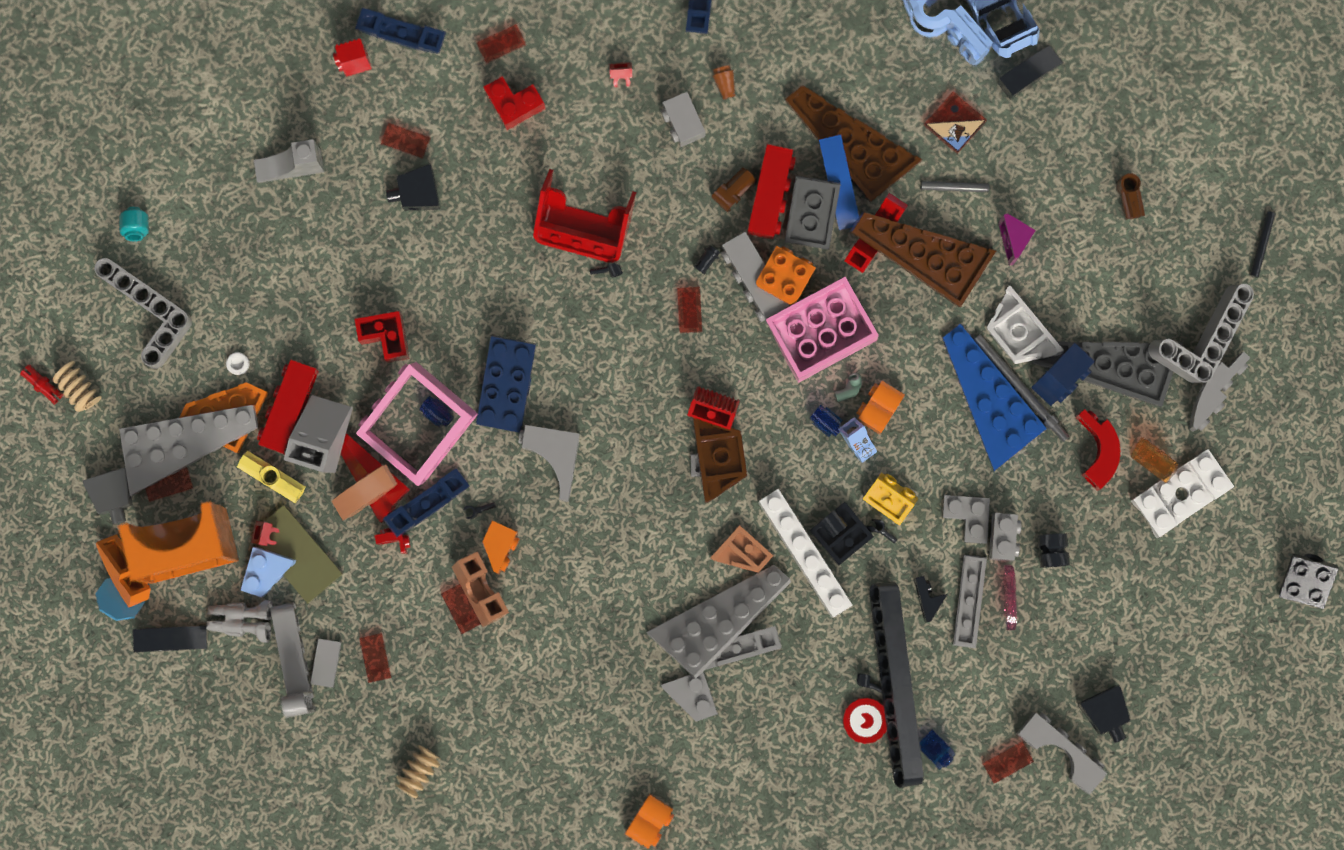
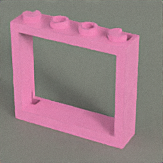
(441, 391)

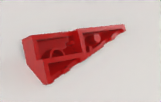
(362, 464)

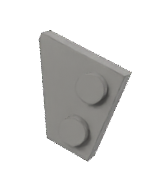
(692, 696)

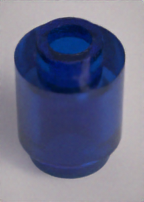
(437, 412)
(826, 421)

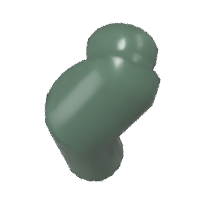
(851, 390)

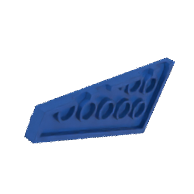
(997, 409)

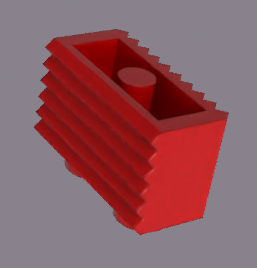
(352, 57)
(713, 408)

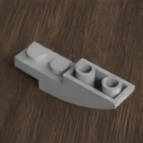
(1210, 397)

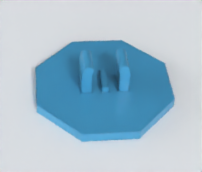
(112, 603)

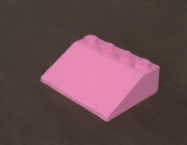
(822, 329)

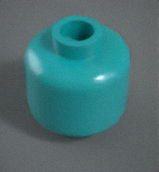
(133, 224)

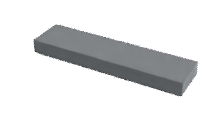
(969, 601)

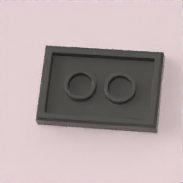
(812, 212)

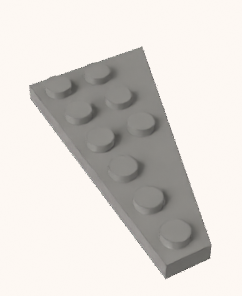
(710, 627)

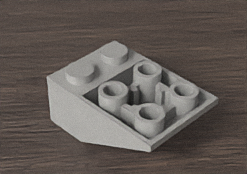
(319, 435)

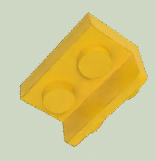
(891, 498)

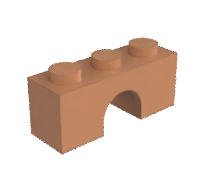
(472, 577)

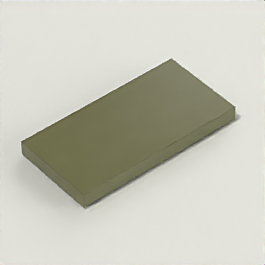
(313, 567)

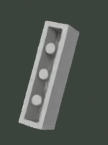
(747, 268)

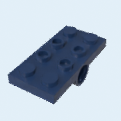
(506, 383)

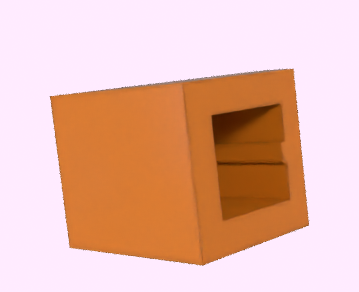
(498, 543)

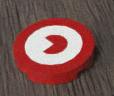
(865, 720)

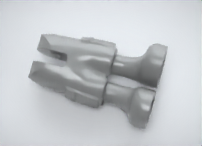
(235, 619)

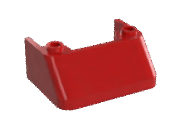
(578, 229)

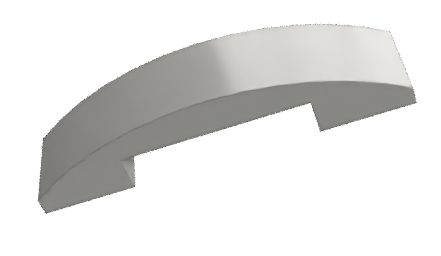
(748, 646)

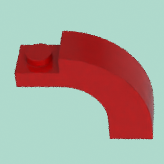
(861, 252)
(1107, 449)

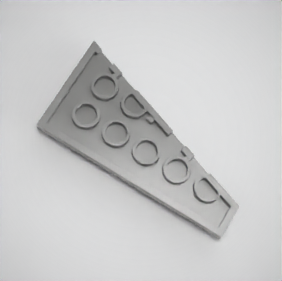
(171, 445)

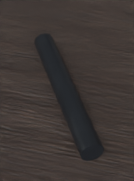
(1262, 245)

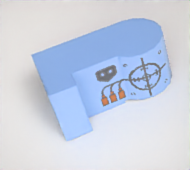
(858, 440)

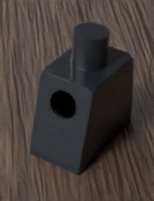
(416, 190)
(1107, 712)

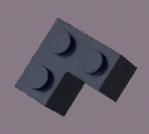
(1062, 376)

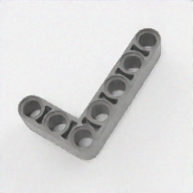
(150, 304)
(1209, 338)
(292, 662)

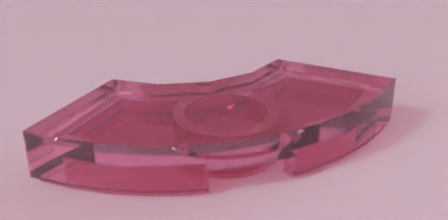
(1010, 605)

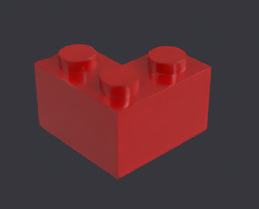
(513, 108)
(388, 330)

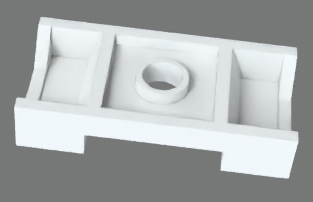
(1199, 477)

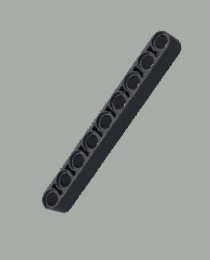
(896, 684)

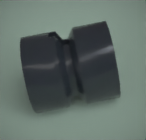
(1053, 550)

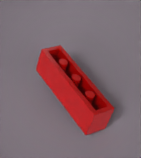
(770, 192)
(288, 406)

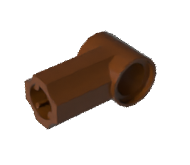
(734, 189)
(1131, 199)

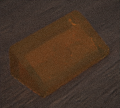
(1154, 460)

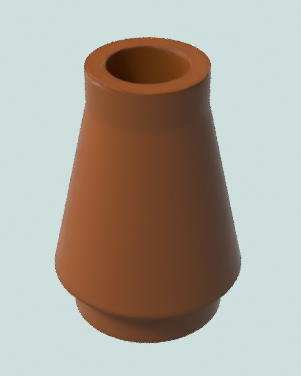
(724, 80)

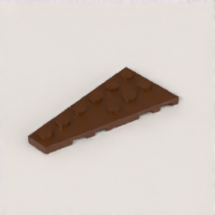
(870, 156)
(934, 259)

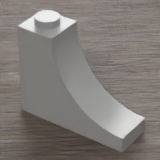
(299, 160)
(558, 449)

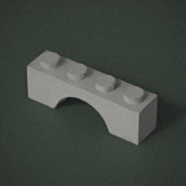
(1084, 771)

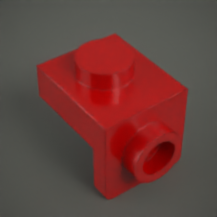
(387, 536)

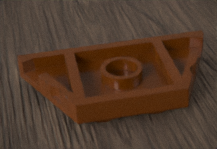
(719, 458)

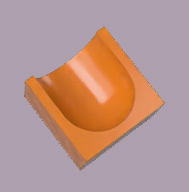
(179, 546)

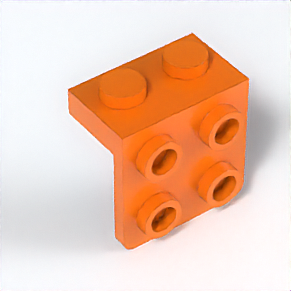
(785, 275)

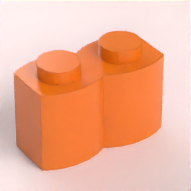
(880, 407)
(649, 821)

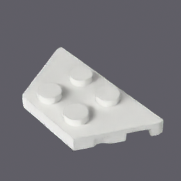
(1021, 331)

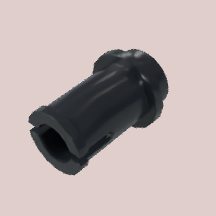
(706, 259)

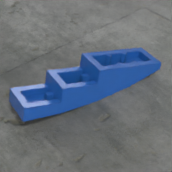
(838, 171)

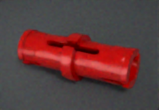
(41, 384)

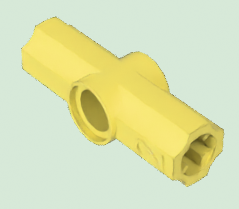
(259, 469)

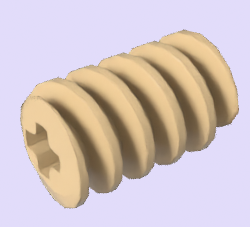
(74, 388)
(418, 771)

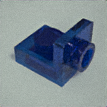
(936, 750)

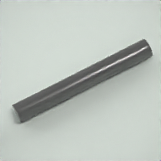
(954, 186)

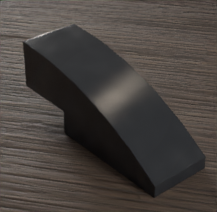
(1029, 72)
(169, 639)

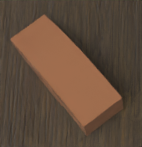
(364, 492)

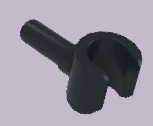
(614, 270)
(476, 510)
(880, 528)
(864, 681)

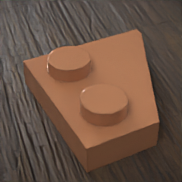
(742, 552)

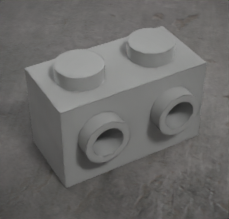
(683, 119)
(1003, 537)

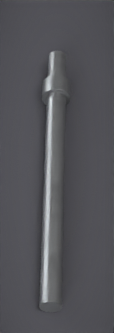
(1051, 422)

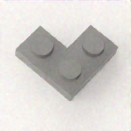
(974, 512)

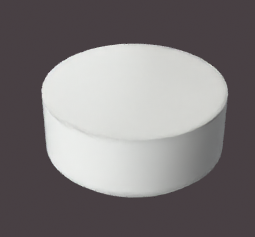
(237, 363)

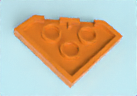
(239, 396)

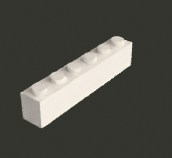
(805, 553)

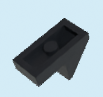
(928, 605)

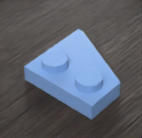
(264, 571)

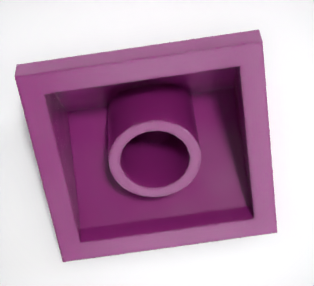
(1014, 236)

